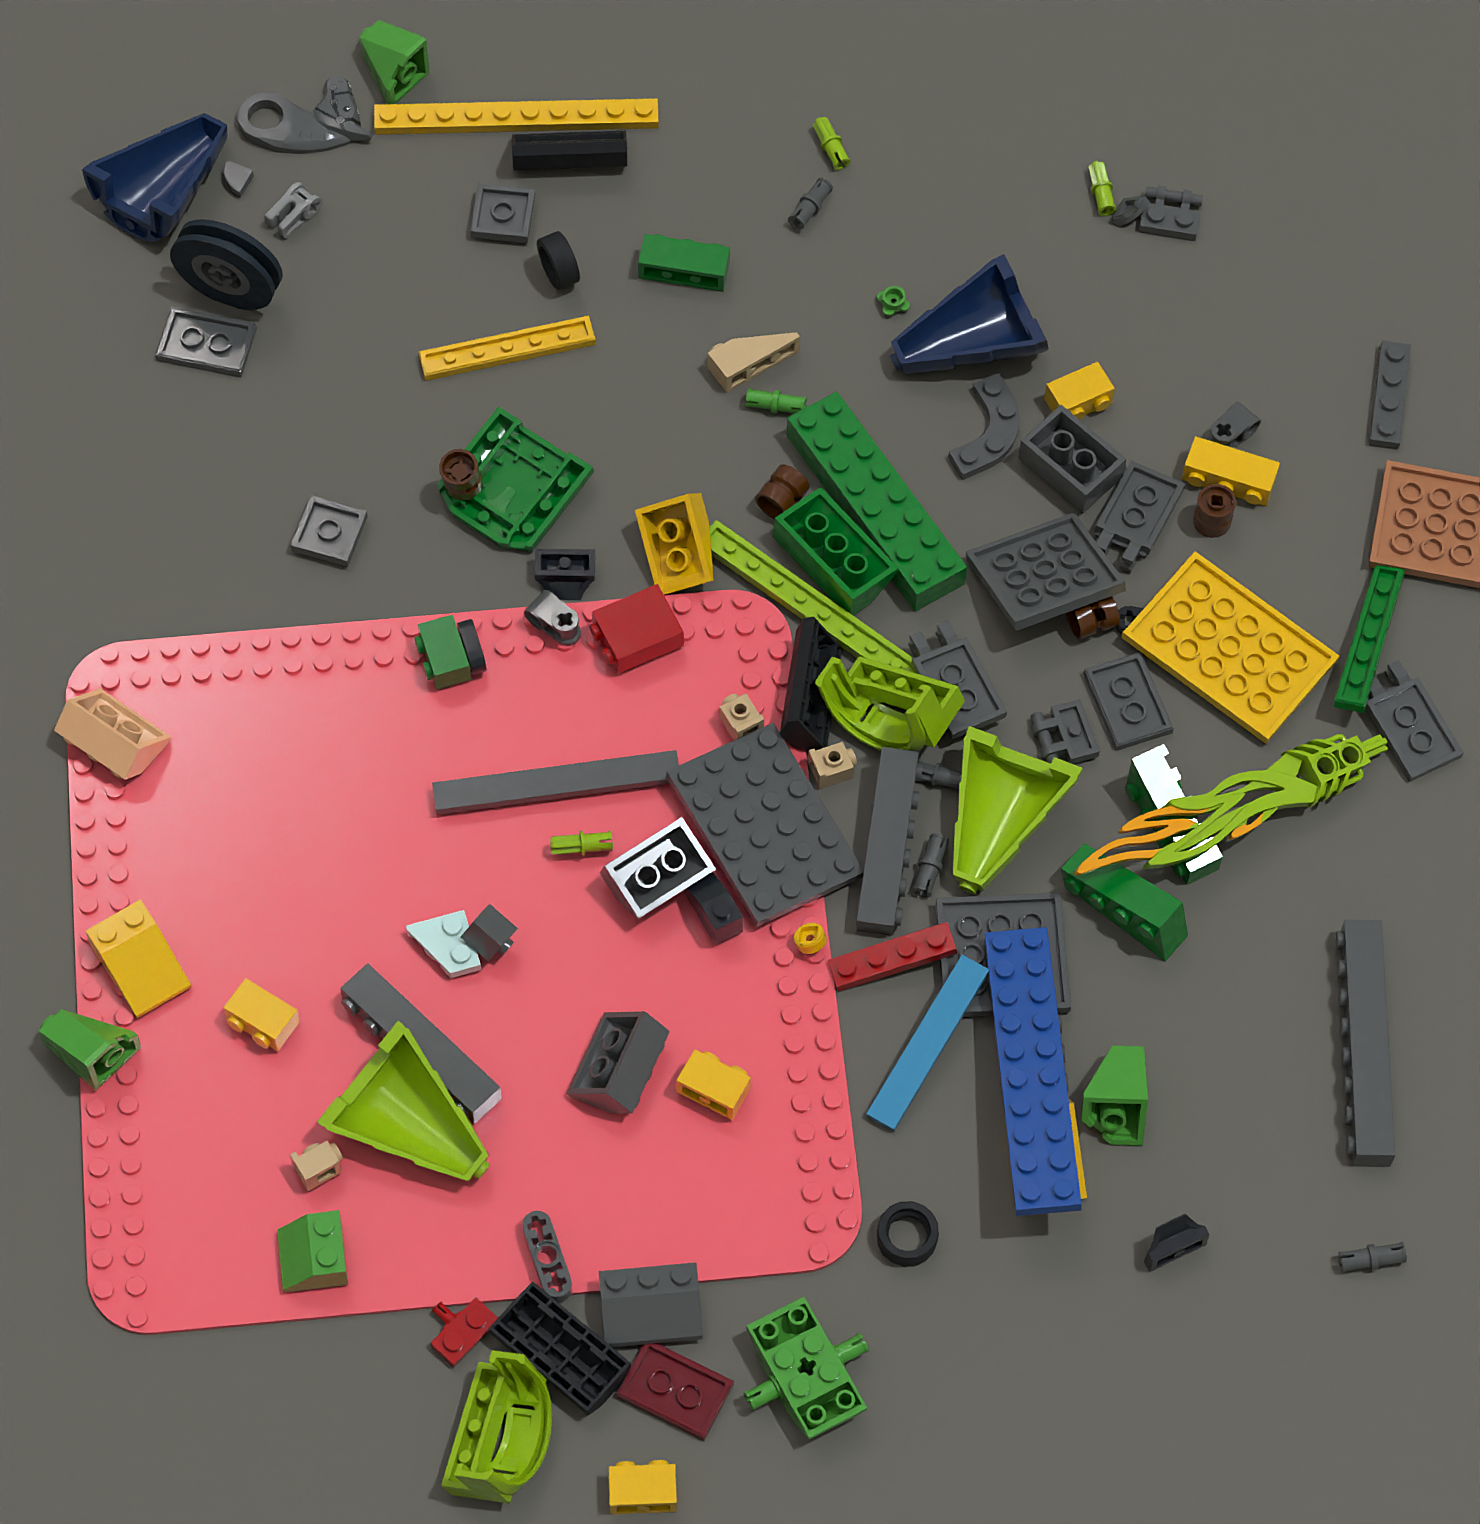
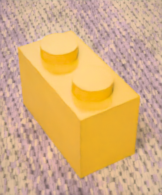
(1081, 391)
(261, 1015)
(714, 1083)
(642, 1488)

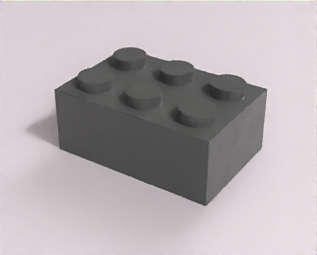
(1072, 458)

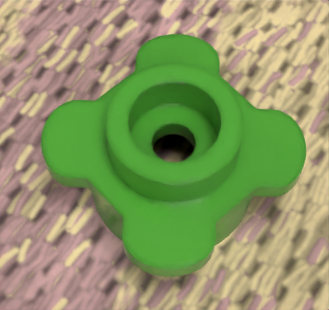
(893, 293)

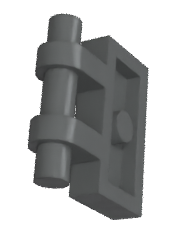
(1170, 220)
(1073, 729)

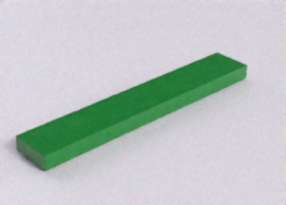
(1369, 638)

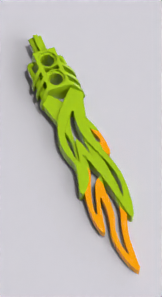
(1278, 777)

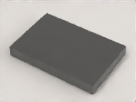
(206, 342)
(1128, 701)

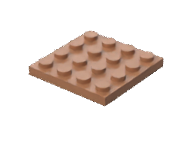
(1428, 524)

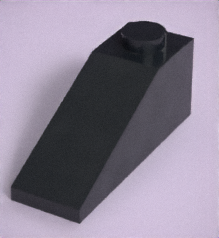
(715, 908)

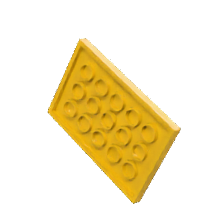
(1230, 647)

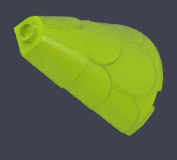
(1001, 805)
(407, 1111)

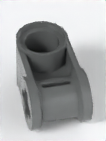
(1234, 426)
(554, 618)

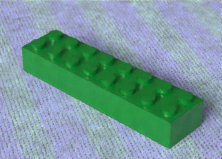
(876, 499)

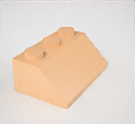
(111, 733)

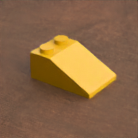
(677, 542)
(138, 958)

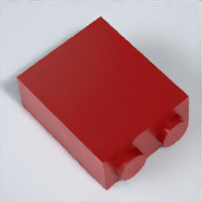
(636, 629)

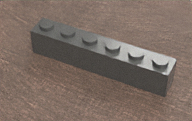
(887, 841)
(383, 1006)

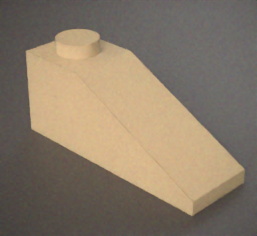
(749, 357)

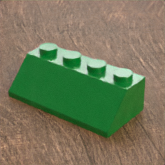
(834, 551)

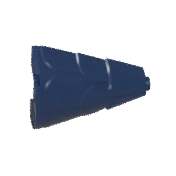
(156, 177)
(972, 326)

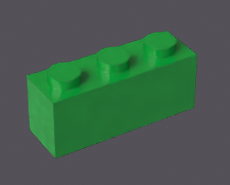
(684, 262)

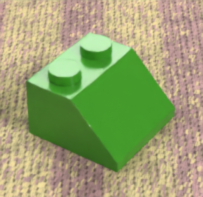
(313, 1252)

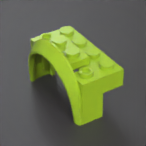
(928, 703)
(526, 1437)

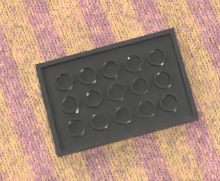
(765, 824)

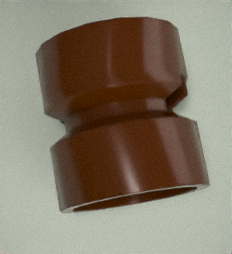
(460, 474)
(782, 491)
(1214, 510)
(1089, 618)

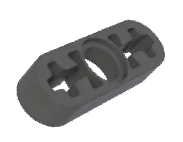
(548, 1232)

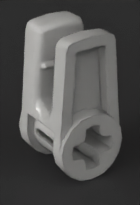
(295, 208)

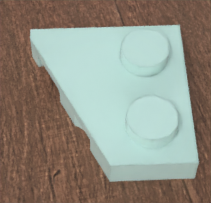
(444, 943)

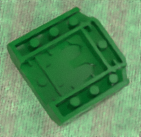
(523, 484)

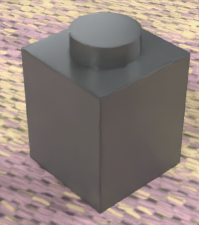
(490, 933)

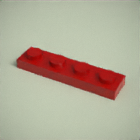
(892, 956)

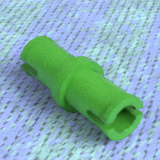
(775, 401)

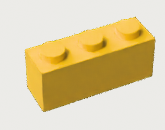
(1242, 472)

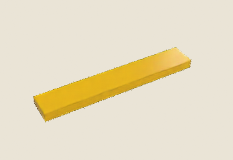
(507, 348)

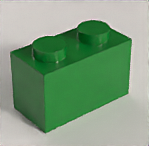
(443, 651)

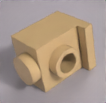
(736, 723)
(828, 772)
(317, 1164)

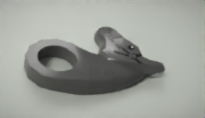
(327, 127)

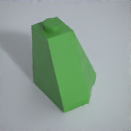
(394, 59)
(88, 1045)
(1118, 1097)

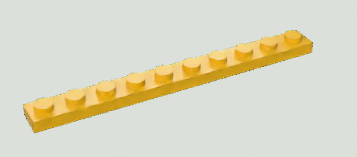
(516, 116)

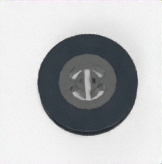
(226, 264)

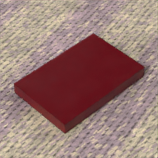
(675, 1389)

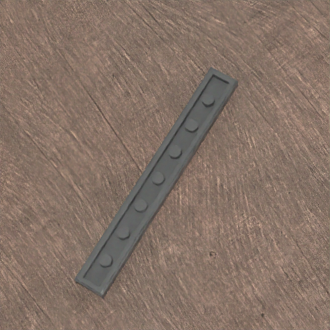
(553, 782)

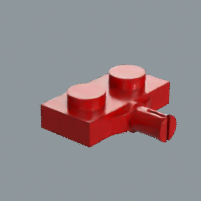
(461, 1330)

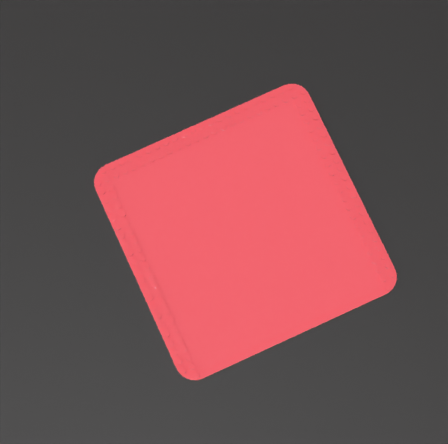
(298, 844)

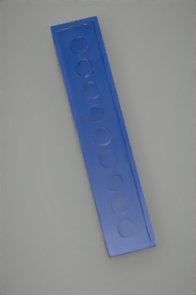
(1032, 1072)

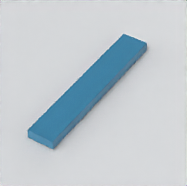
(928, 1043)

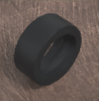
(558, 260)
(915, 1211)

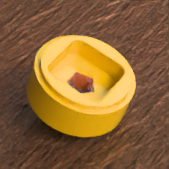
(810, 938)

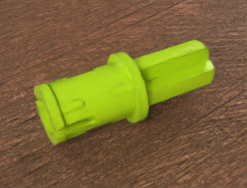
(831, 143)
(1102, 188)
(581, 843)

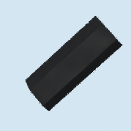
(569, 150)
(805, 714)
(561, 1348)

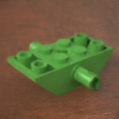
(794, 1342)

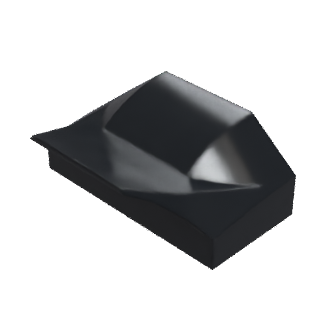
(565, 571)
(1174, 1241)

